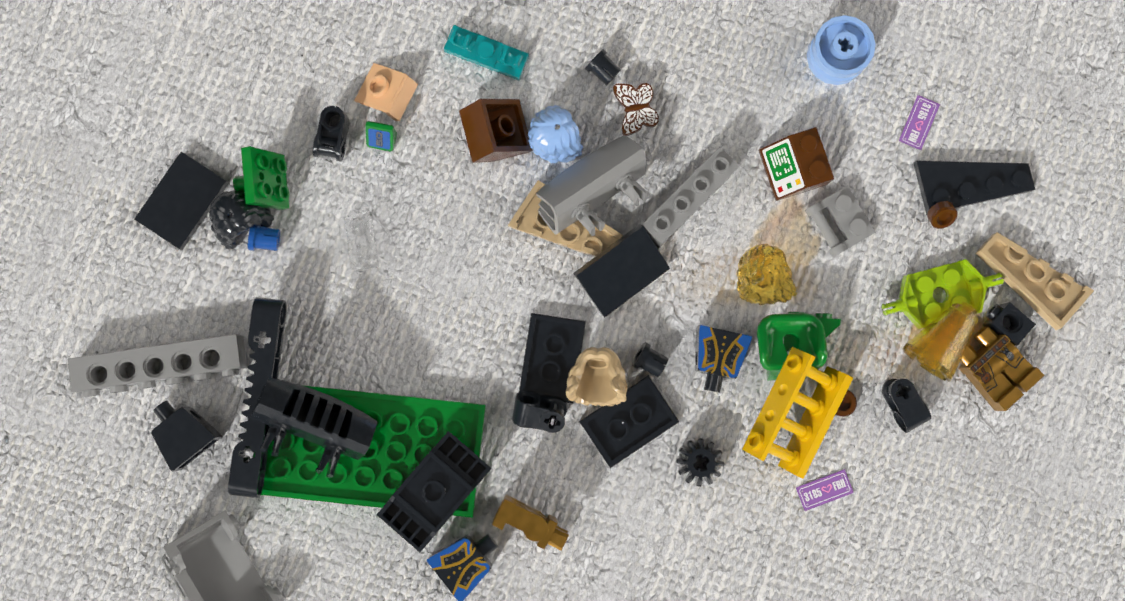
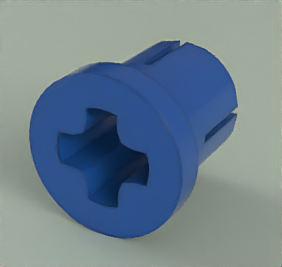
(263, 238)

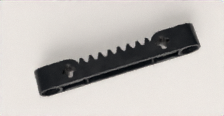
(268, 321)

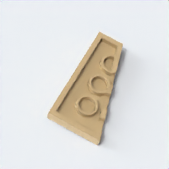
(574, 236)
(1043, 288)

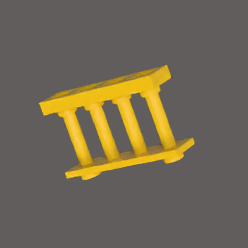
(814, 422)

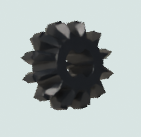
(709, 464)

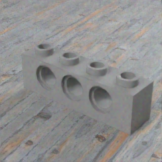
(690, 196)

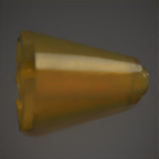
(943, 341)

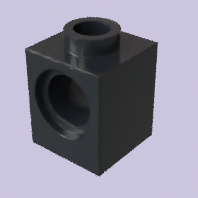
(1020, 323)

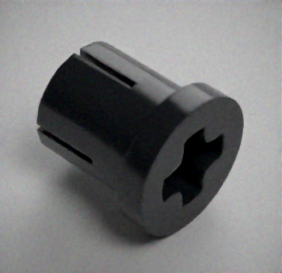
(598, 64)
(650, 360)

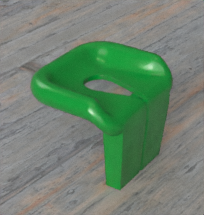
(770, 340)

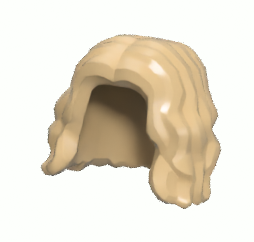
(597, 378)

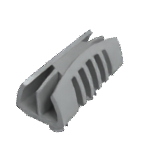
(592, 182)

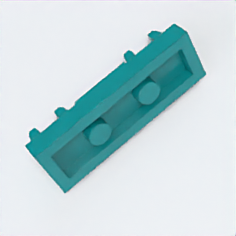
(486, 52)

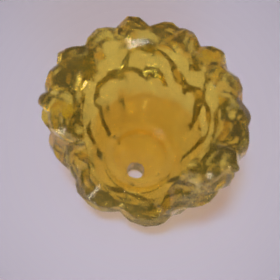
(765, 276)

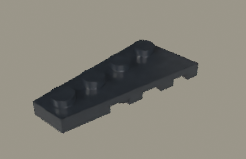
(971, 181)

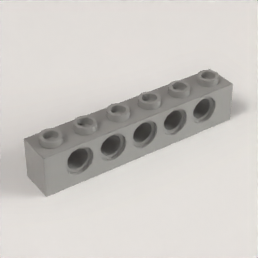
(85, 369)

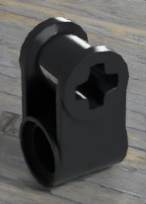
(331, 135)
(908, 407)
(537, 411)

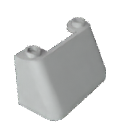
(214, 566)

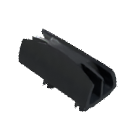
(314, 417)

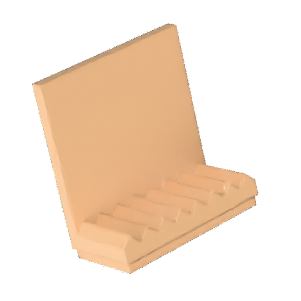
(386, 91)

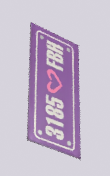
(919, 122)
(824, 490)

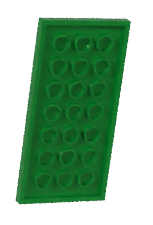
(402, 439)

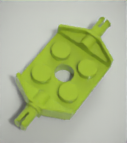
(958, 281)

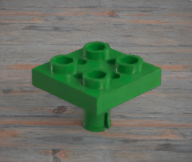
(263, 179)

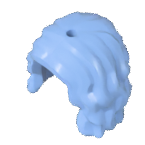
(555, 144)

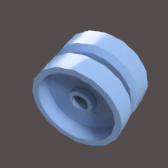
(841, 50)

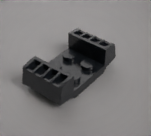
(434, 491)

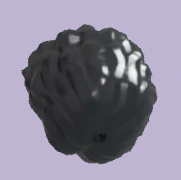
(243, 217)

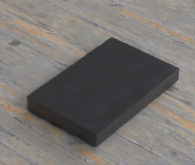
(181, 201)
(621, 270)
(550, 354)
(631, 424)

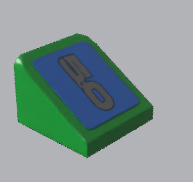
(380, 136)

